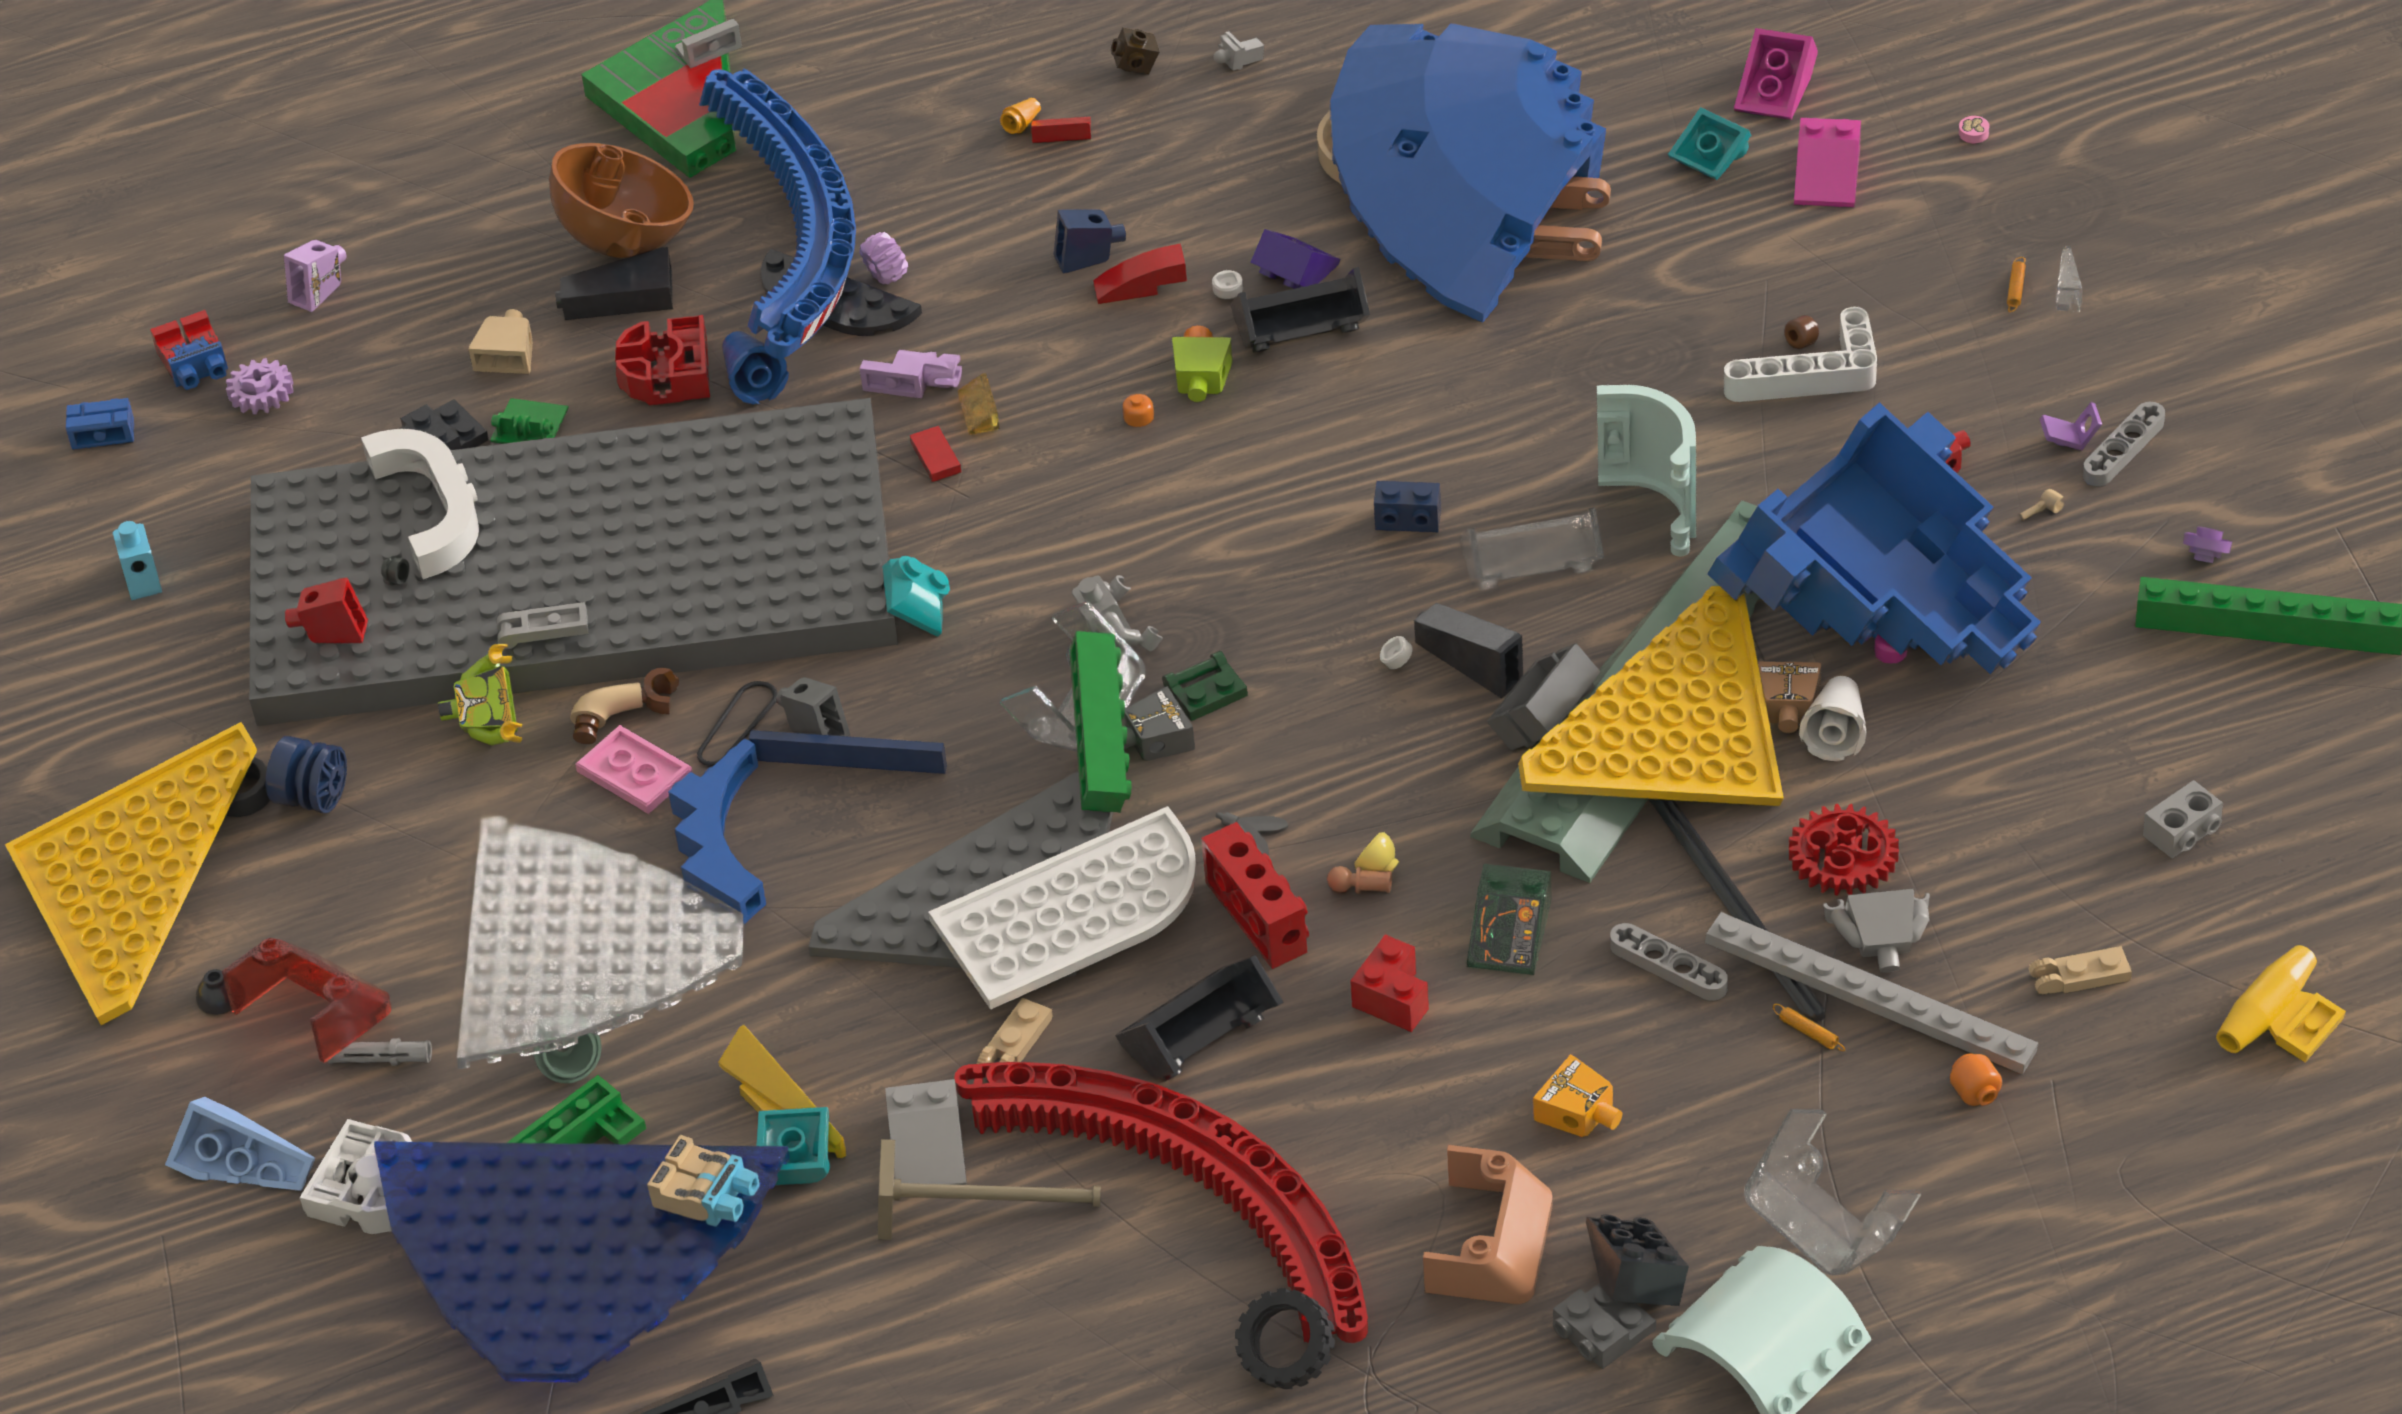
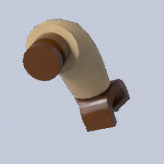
(598, 705)

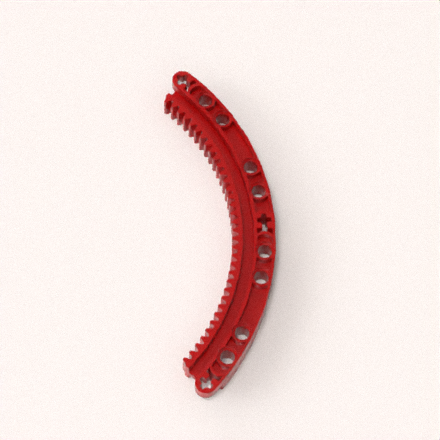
(1191, 1138)

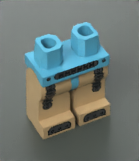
(701, 1183)

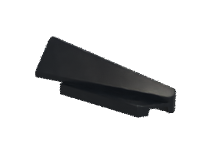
(717, 1394)

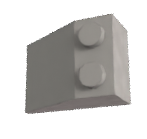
(926, 1133)

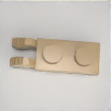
(2081, 971)
(1017, 1033)

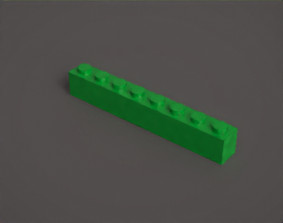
(2269, 615)

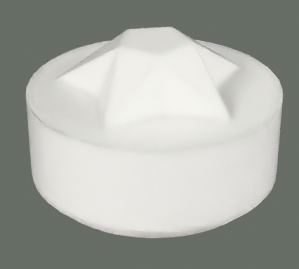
(1227, 284)
(1396, 652)

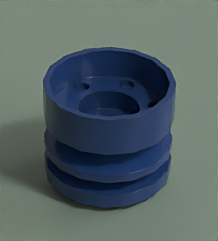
(306, 774)

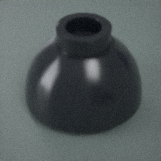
(212, 993)

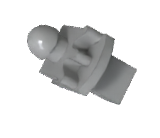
(1238, 53)

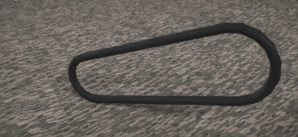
(726, 712)

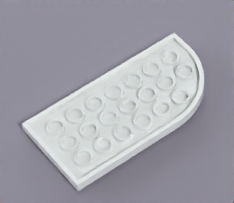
(1071, 908)

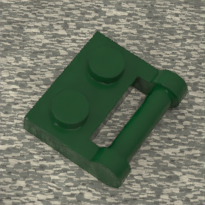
(1208, 693)

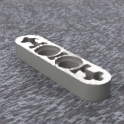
(2119, 441)
(1671, 958)

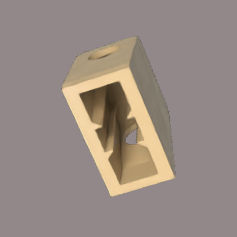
(503, 344)

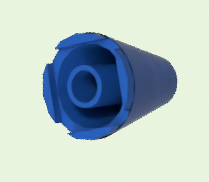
(751, 370)

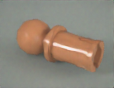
(1342, 879)

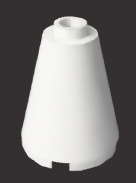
(1835, 721)

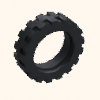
(1251, 1328)

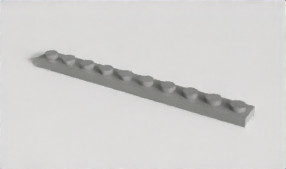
(1871, 992)

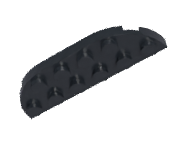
(860, 307)

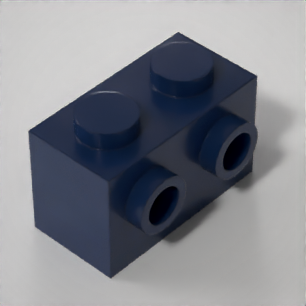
(1407, 506)

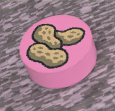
(1973, 129)

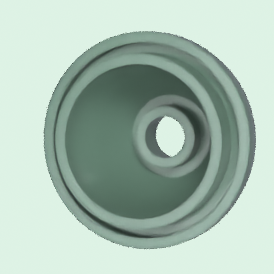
(572, 1062)

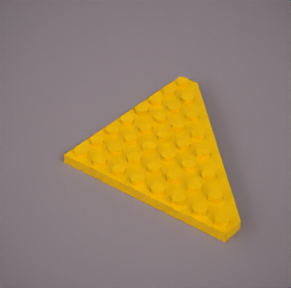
(1672, 722)
(125, 862)

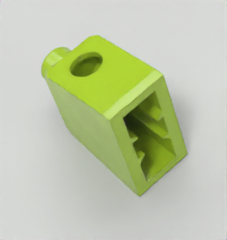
(1201, 365)

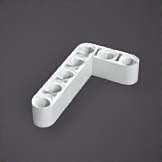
(1810, 373)

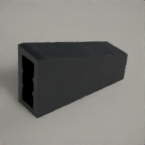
(619, 287)
(1472, 646)

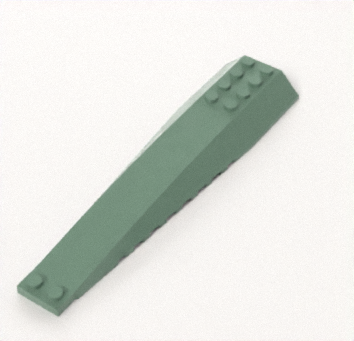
(1590, 826)

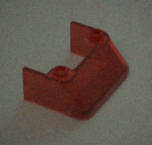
(354, 1001)

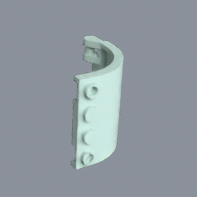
(1652, 445)
(1772, 1328)

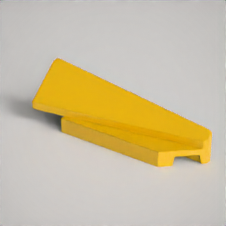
(766, 1083)

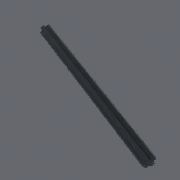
(1730, 896)

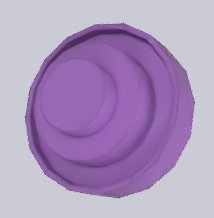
(2207, 544)

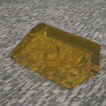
(978, 405)

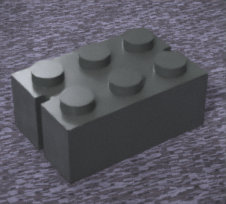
(1544, 696)

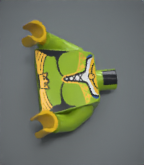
(485, 700)

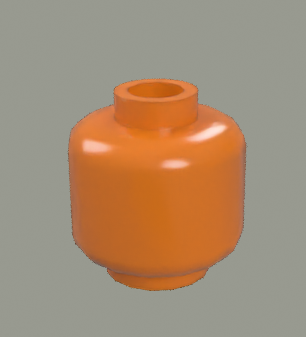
(1975, 1079)

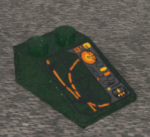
(1509, 919)

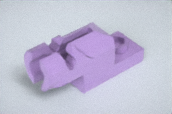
(911, 373)

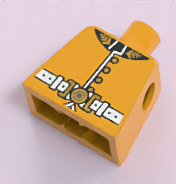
(1576, 1100)

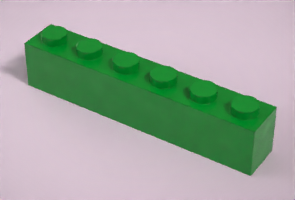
(1099, 722)

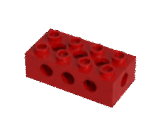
(1255, 895)

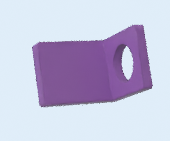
(2071, 434)

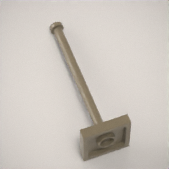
(892, 1189)

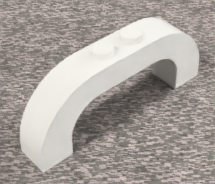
(423, 453)

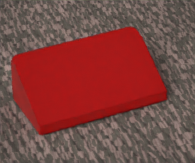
(1061, 129)

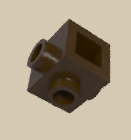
(1135, 50)

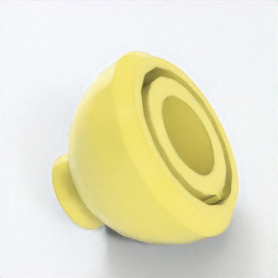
(1378, 855)

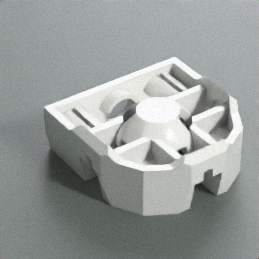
(337, 1202)

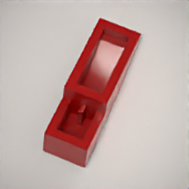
(1141, 275)

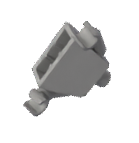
(1103, 599)
(1881, 923)

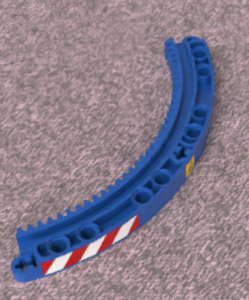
(817, 200)

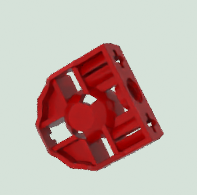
(640, 346)

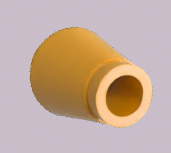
(1019, 116)

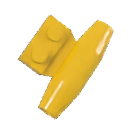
(2277, 1004)

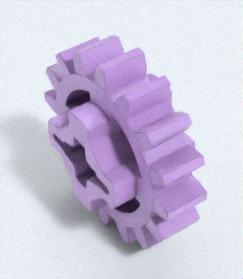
(259, 386)

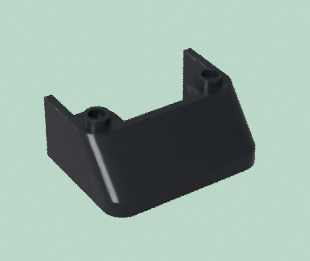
(1301, 312)
(1199, 1016)

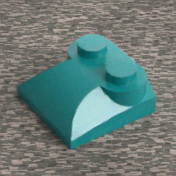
(1710, 144)
(915, 593)
(806, 1136)

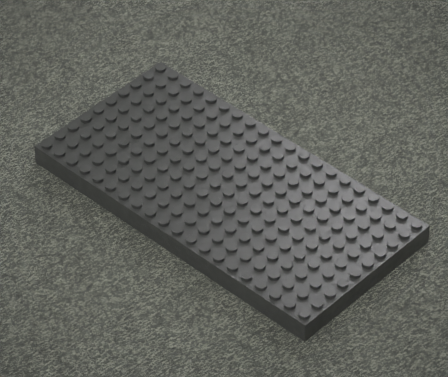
(676, 536)

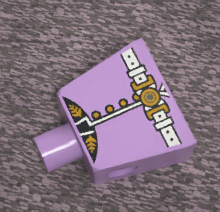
(312, 273)

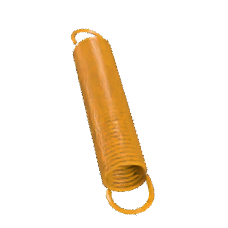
(2016, 284)
(1808, 1027)

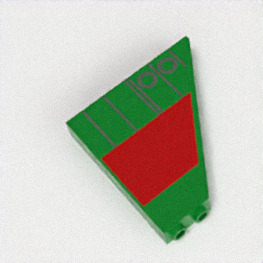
(659, 95)

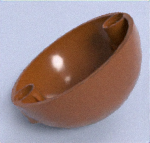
(627, 216)

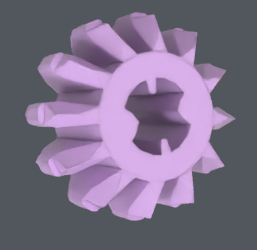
(883, 258)

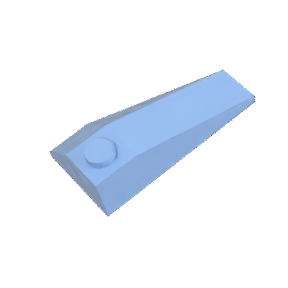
(234, 1149)

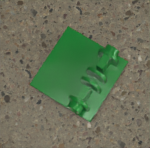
(527, 421)

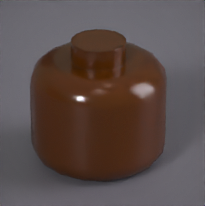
(1801, 332)

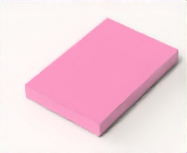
(633, 769)

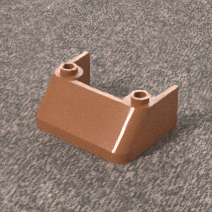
(1502, 1265)

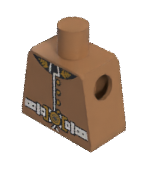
(1789, 691)

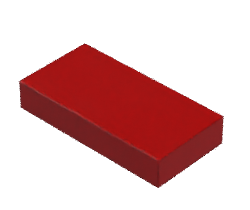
(935, 453)

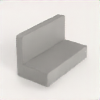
(710, 43)

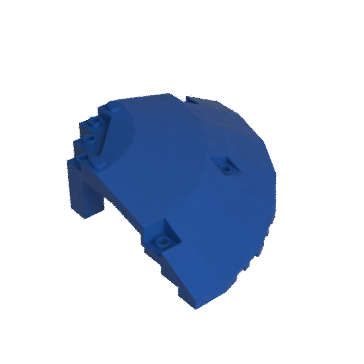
(1458, 151)

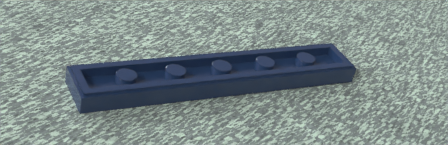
(849, 751)

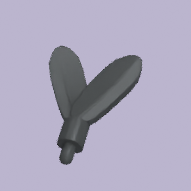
(1256, 825)

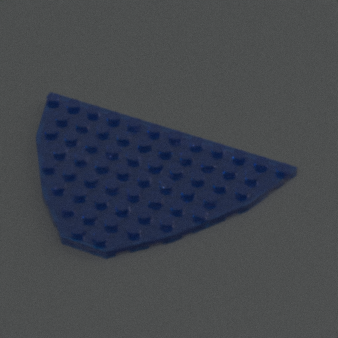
(553, 1246)

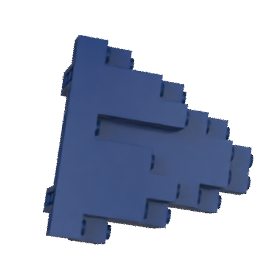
(1887, 549)

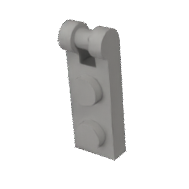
(542, 624)

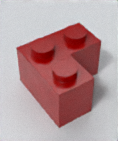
(1388, 986)

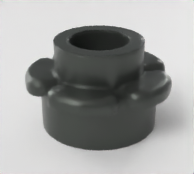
(395, 570)

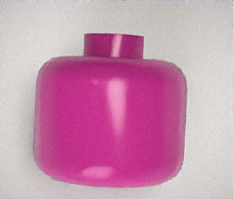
(1886, 652)

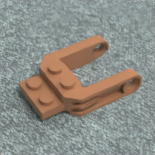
(1562, 242)

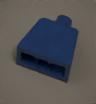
(1084, 238)

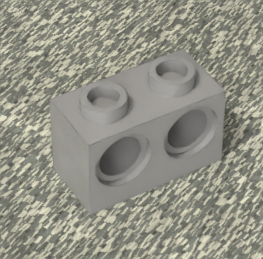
(2183, 819)

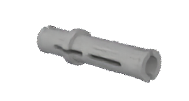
(392, 1052)

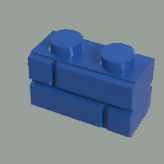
(100, 423)

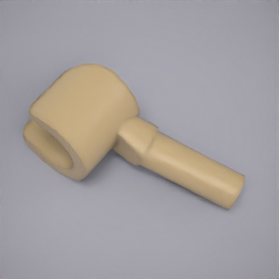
(2050, 499)

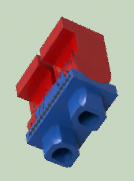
(195, 358)

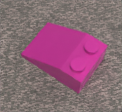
(1776, 73)
(1827, 162)

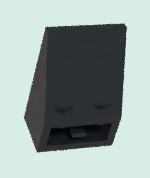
(1636, 1261)

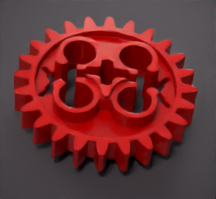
(1845, 861)

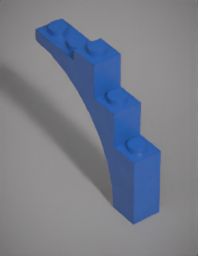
(700, 835)

